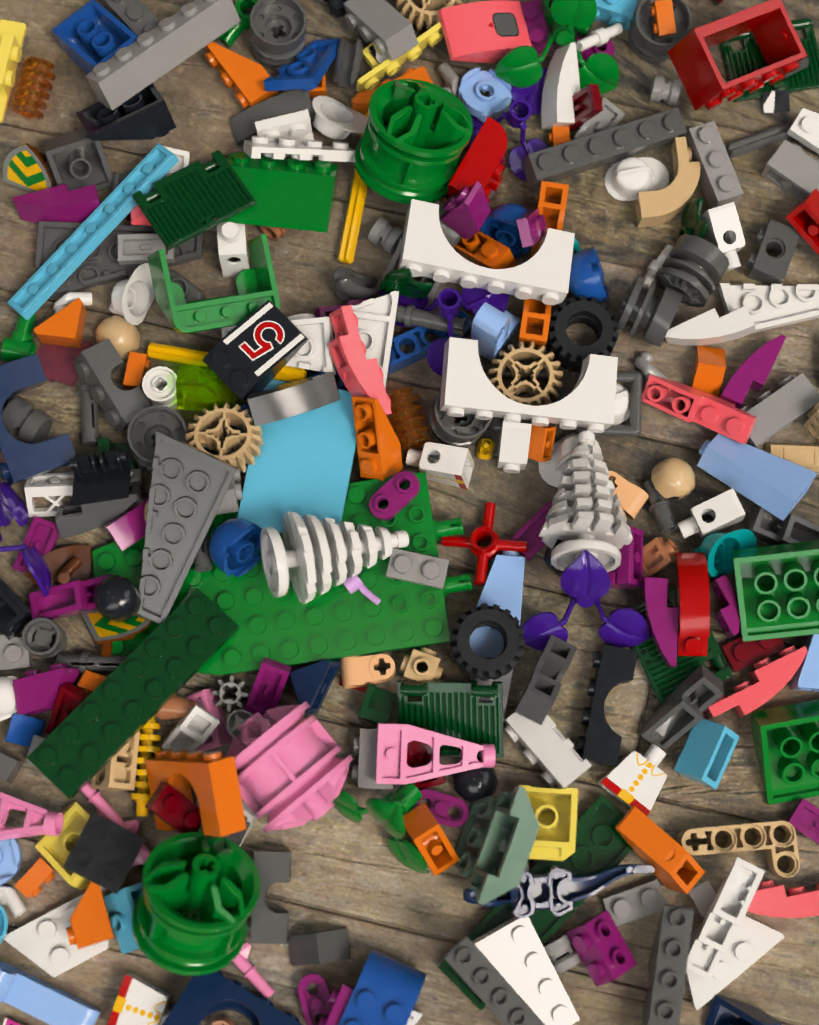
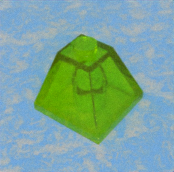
(200, 388)

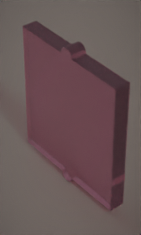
(58, 362)

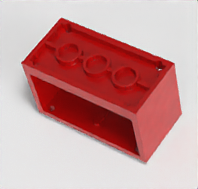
(774, 36)

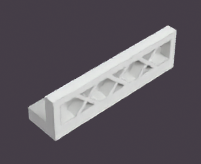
(58, 485)

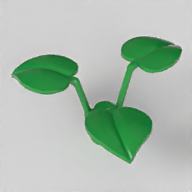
(523, 67)
(390, 814)

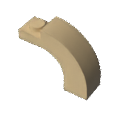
(663, 205)

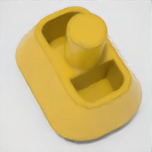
(485, 448)

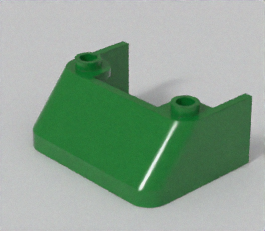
(251, 285)

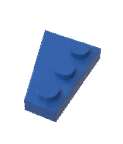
(307, 69)

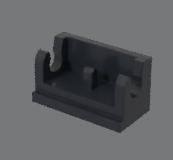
(13, 612)

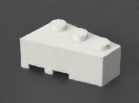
(548, 749)

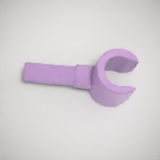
(354, 583)

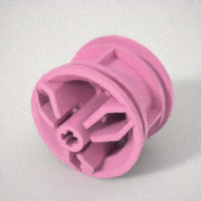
(287, 766)

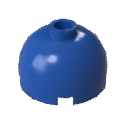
(502, 227)
(587, 276)
(235, 546)

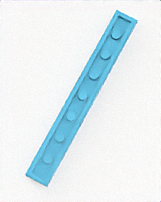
(92, 232)

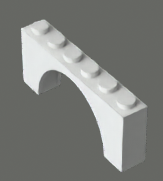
(431, 256)
(469, 391)

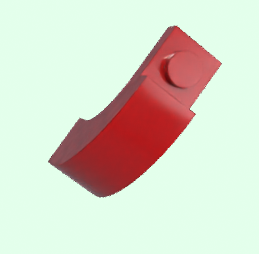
(693, 604)

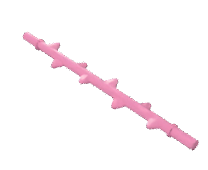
(107, 812)

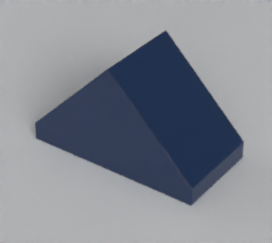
(313, 683)

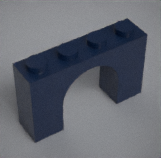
(23, 460)
(216, 993)

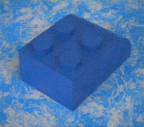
(92, 36)
(383, 992)

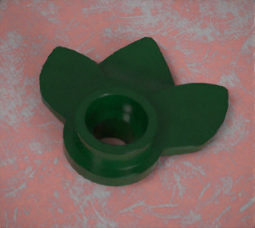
(692, 220)
(402, 281)

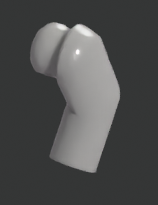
(450, 78)
(644, 365)

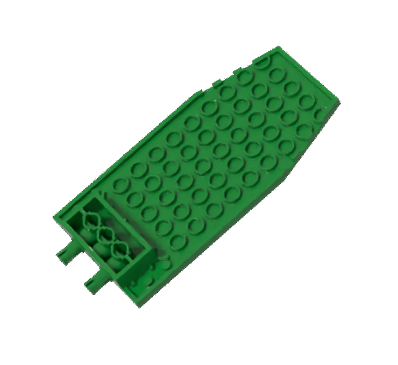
(331, 623)

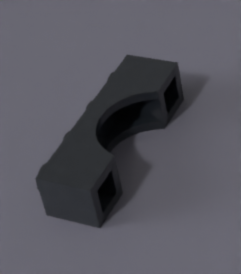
(600, 742)

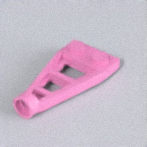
(392, 754)
(32, 825)

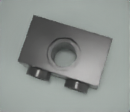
(782, 241)

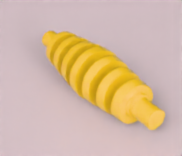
(145, 750)

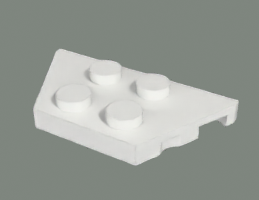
(376, 327)
(47, 940)
(746, 947)

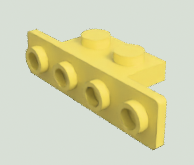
(11, 43)
(388, 67)

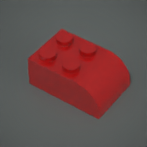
(482, 161)

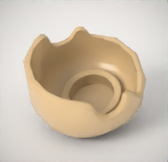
(121, 334)
(673, 478)

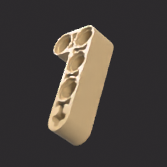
(737, 843)

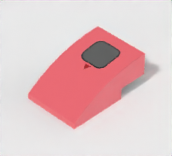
(483, 30)

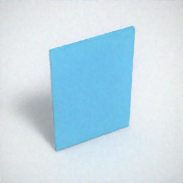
(302, 465)

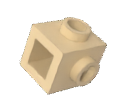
(426, 656)

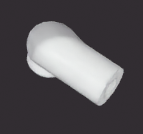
(69, 297)
(11, 898)

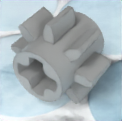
(221, 693)

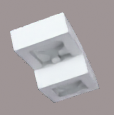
(191, 730)

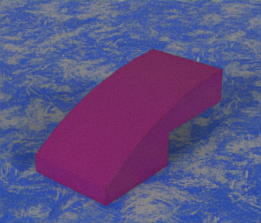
(728, 616)

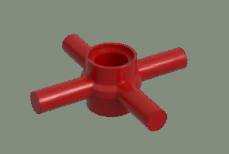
(487, 553)

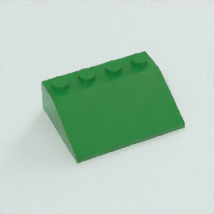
(286, 192)
(777, 590)
(787, 750)

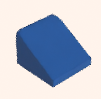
(23, 728)

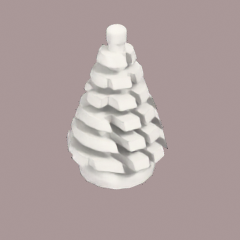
(586, 511)
(321, 553)

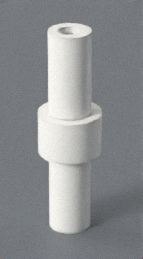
(599, 37)
(654, 267)

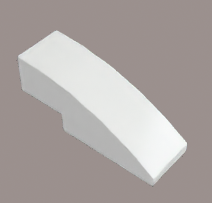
(559, 87)
(711, 329)

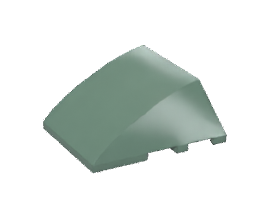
(496, 843)

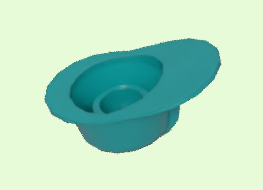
(718, 549)

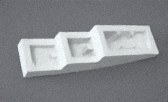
(723, 917)

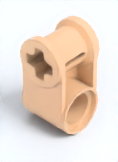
(629, 494)
(360, 670)

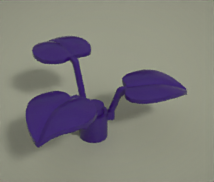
(525, 102)
(448, 307)
(13, 506)
(585, 583)

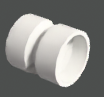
(160, 387)

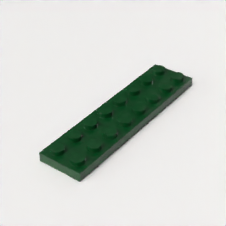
(133, 693)
(596, 849)

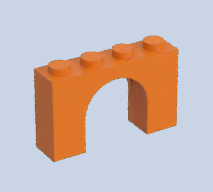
(213, 781)

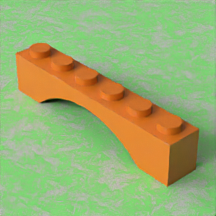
(536, 314)

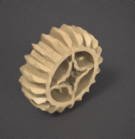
(428, 14)
(533, 370)
(211, 431)

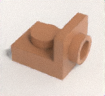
(658, 556)

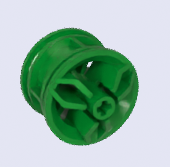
(412, 141)
(195, 903)

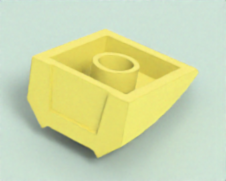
(557, 818)
(58, 848)

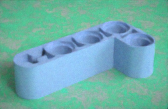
(493, 330)
(43, 999)

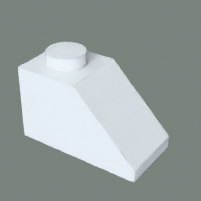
(513, 446)

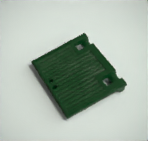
(750, 58)
(194, 198)
(665, 679)
(455, 711)

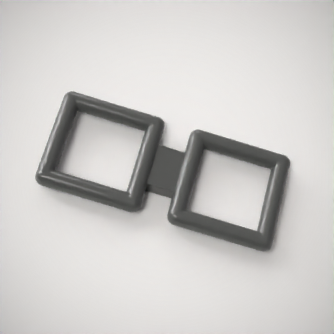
(631, 430)

